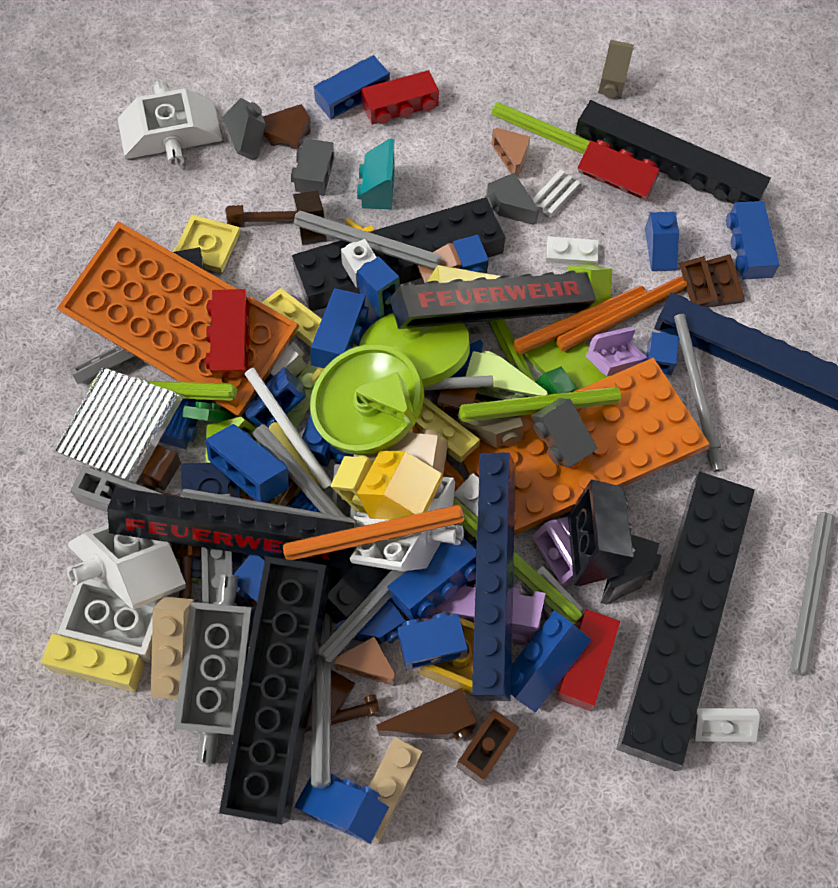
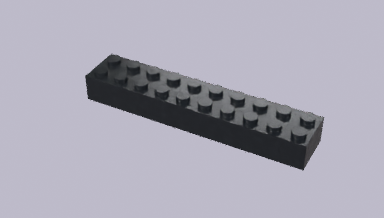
(686, 623)

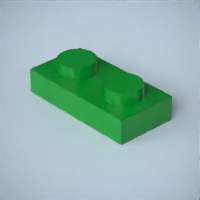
(207, 412)

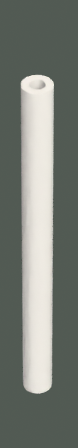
(288, 428)

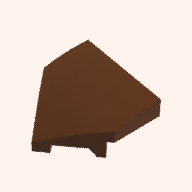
(287, 126)

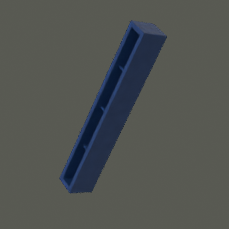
(753, 350)
(494, 578)

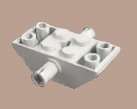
(168, 123)
(411, 550)
(131, 566)

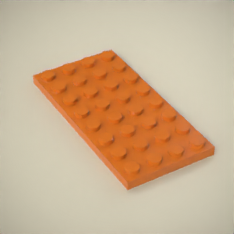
(159, 312)
(633, 440)

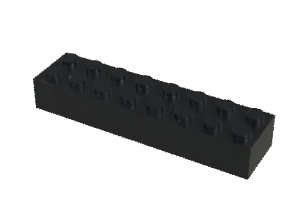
(322, 270)
(276, 691)

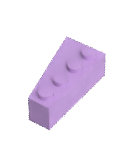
(525, 614)

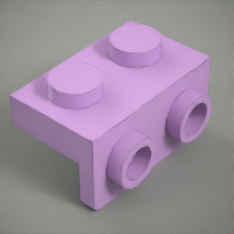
(613, 351)

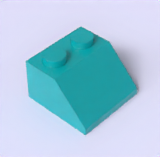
(377, 177)

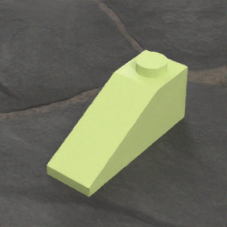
(506, 378)

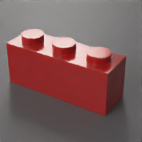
(400, 97)
(619, 169)
(228, 333)
(584, 678)

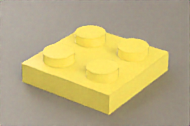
(213, 238)

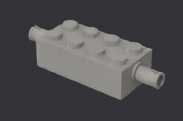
(213, 667)

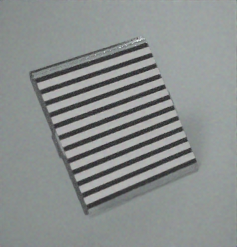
(118, 424)

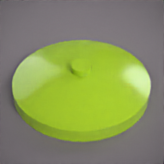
(433, 349)
(341, 413)

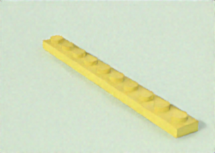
(460, 440)

